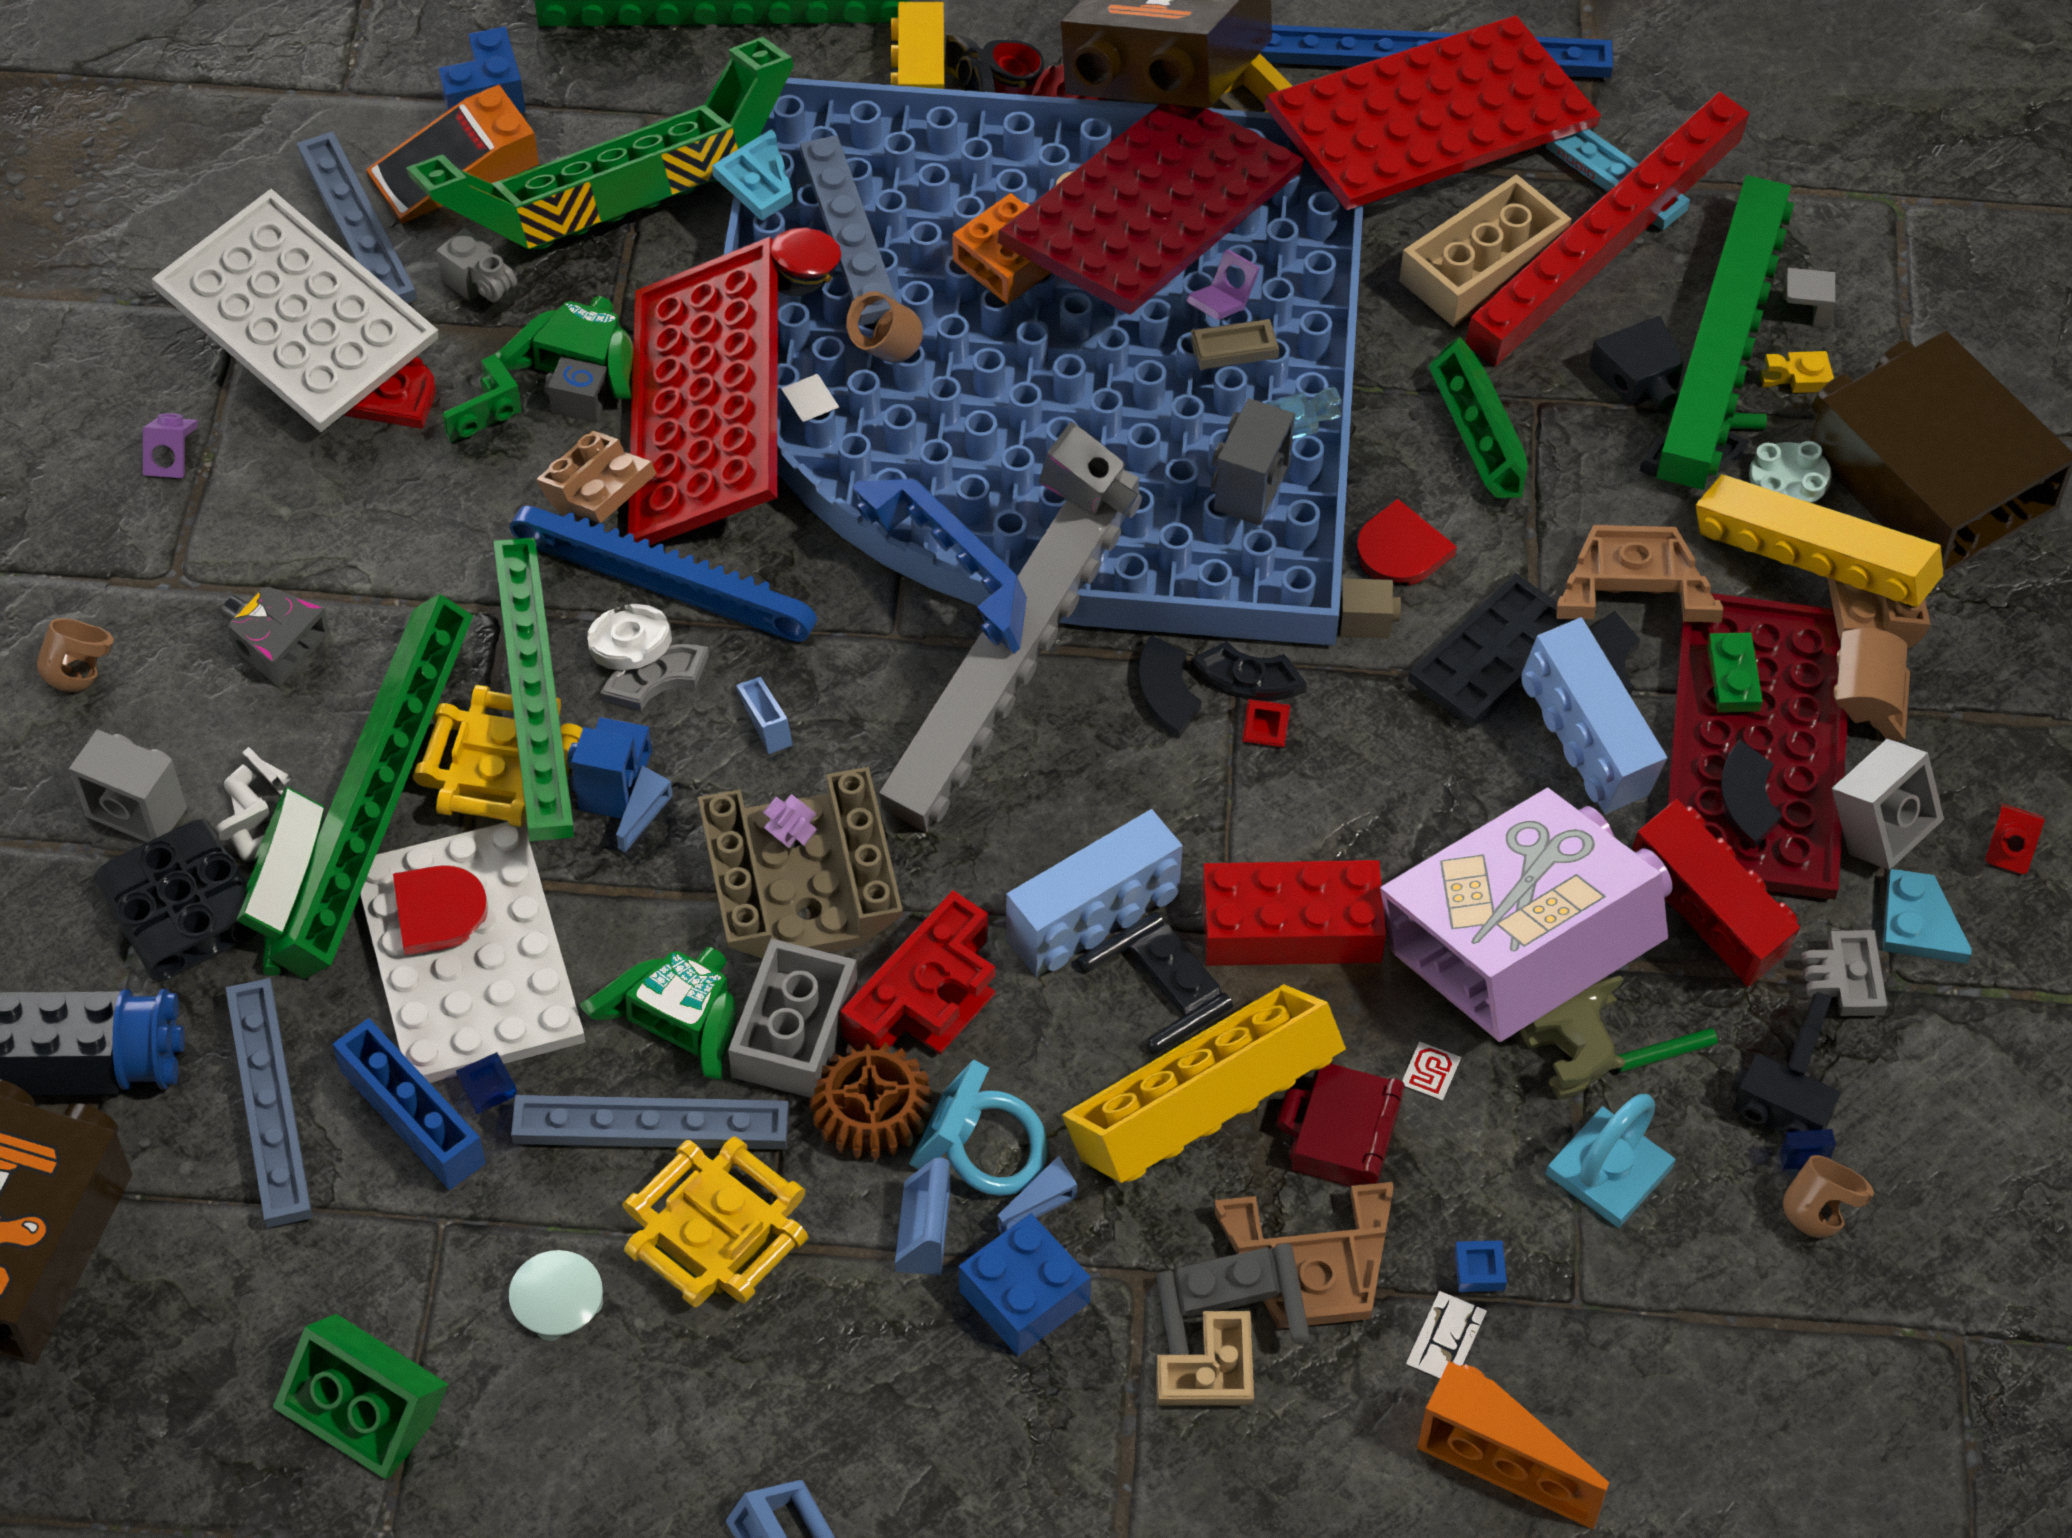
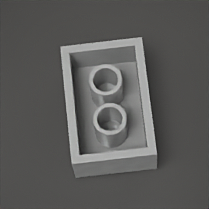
(792, 1018)

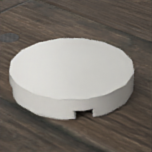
(629, 637)

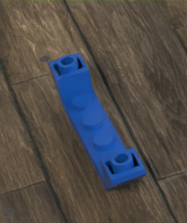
(894, 500)

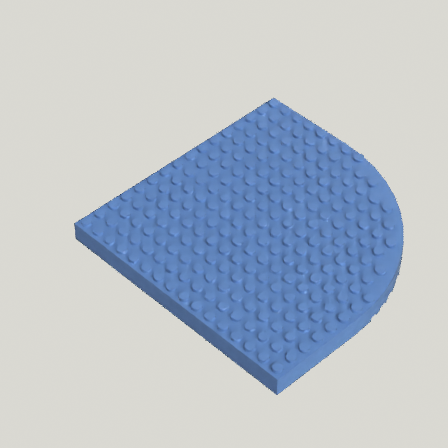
(1007, 380)

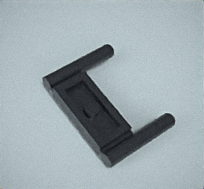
(1173, 971)

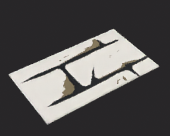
(1446, 1334)

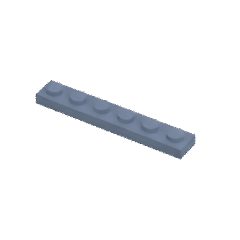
(354, 213)
(847, 223)
(269, 1103)
(648, 1121)

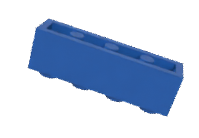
(409, 1104)

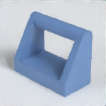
(924, 1219)
(755, 1517)

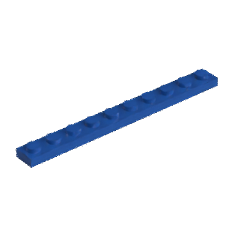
(1361, 46)

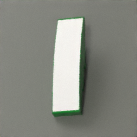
(281, 864)

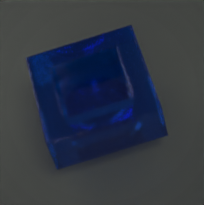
(486, 1083)
(1802, 1145)

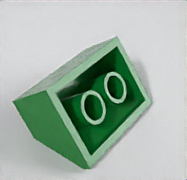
(359, 1394)

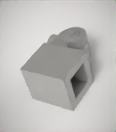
(472, 268)

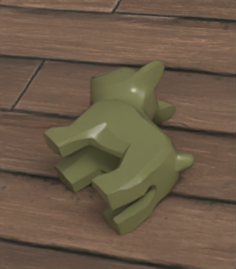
(1581, 1035)

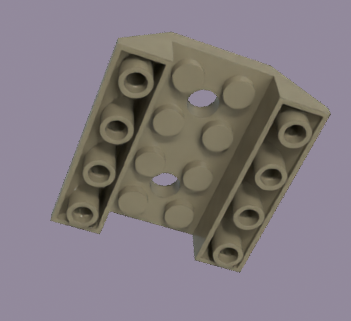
(838, 871)

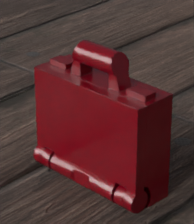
(1344, 1125)

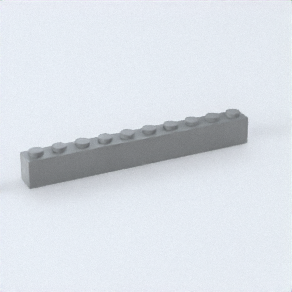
(991, 673)

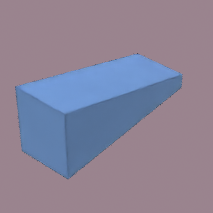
(765, 714)
(646, 801)
(1046, 1192)

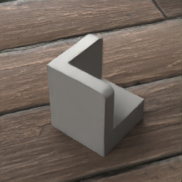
(1814, 289)

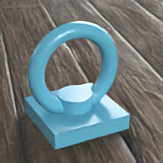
(955, 1121)
(1612, 1162)

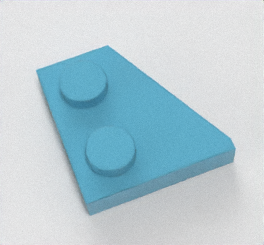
(756, 176)
(1921, 919)

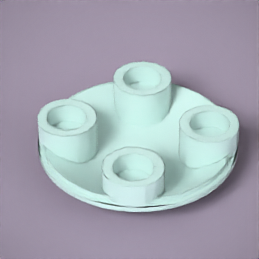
(1792, 469)
(555, 1293)

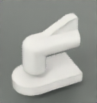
(237, 782)
(237, 829)

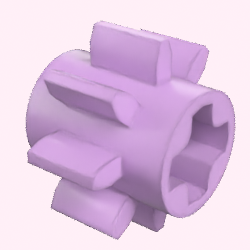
(790, 820)

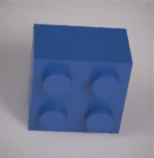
(1024, 1284)

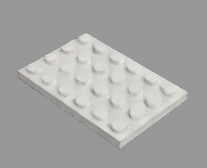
(295, 309)
(495, 990)

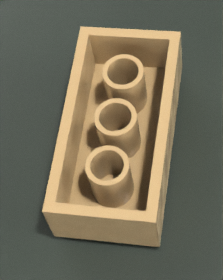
(1481, 249)

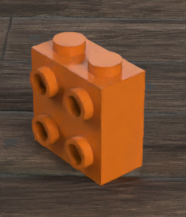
(991, 263)

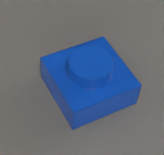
(1480, 1266)

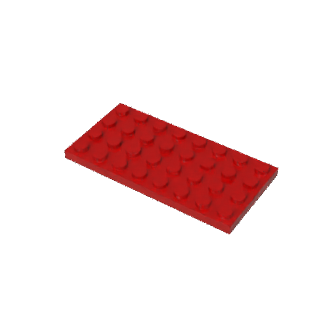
(1431, 111)
(705, 393)

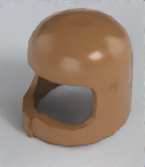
(896, 333)
(70, 641)
(1822, 1183)

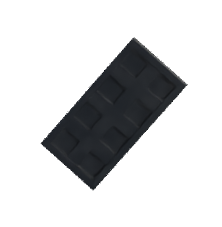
(1487, 651)

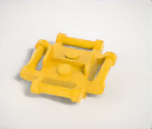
(484, 759)
(715, 1223)

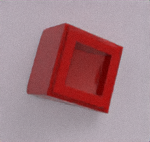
(1266, 723)

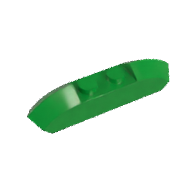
(1481, 419)

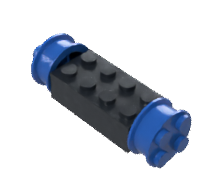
(88, 1041)

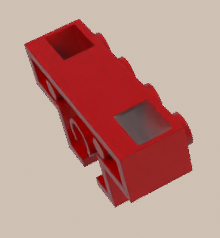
(928, 984)

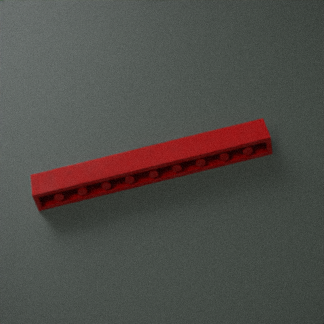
(1606, 229)

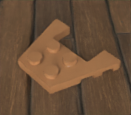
(1637, 560)
(1333, 1268)

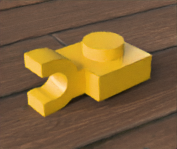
(1802, 370)

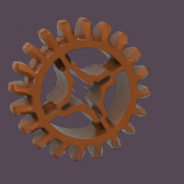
(839, 1101)

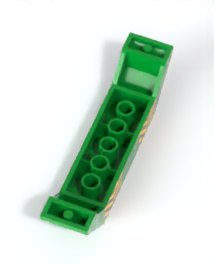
(624, 171)

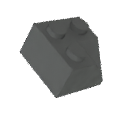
(1252, 461)

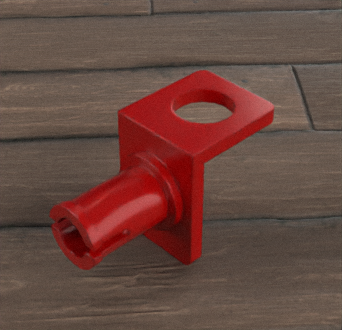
(2014, 839)

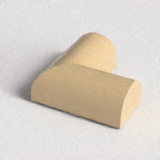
(1217, 1377)

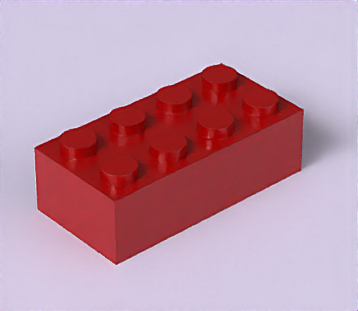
(1717, 894)
(1293, 913)

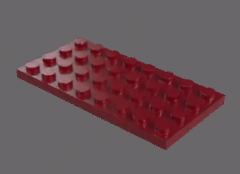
(1150, 203)
(1794, 729)

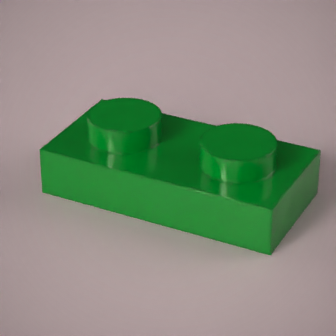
(1734, 672)

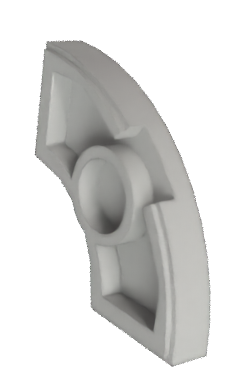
(675, 668)

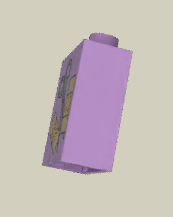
(1527, 912)

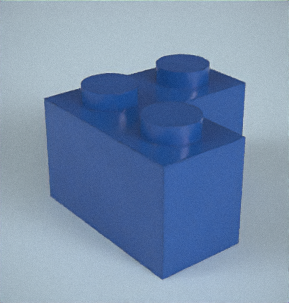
(490, 65)
(608, 765)

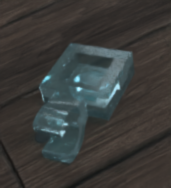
(1310, 412)

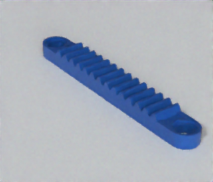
(665, 572)

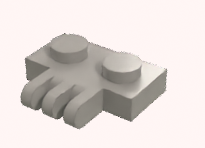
(1848, 972)

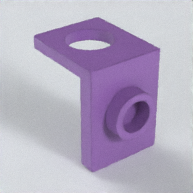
(1221, 297)
(171, 431)

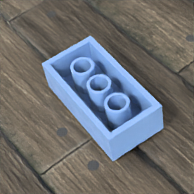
(1592, 716)
(1093, 893)

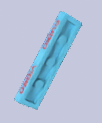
(1606, 167)

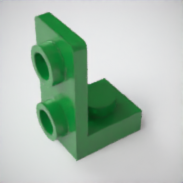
(496, 405)

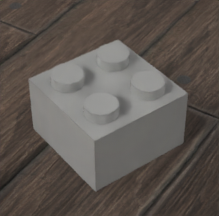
(128, 786)
(1888, 803)

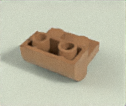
(594, 478)
(1863, 609)
(1874, 680)

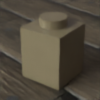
(1368, 608)

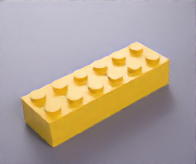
(1204, 1083)

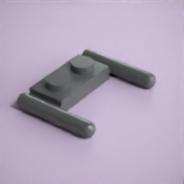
(1230, 1284)

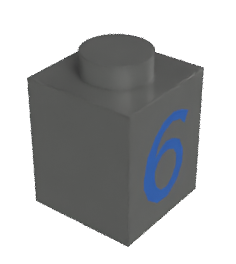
(577, 389)

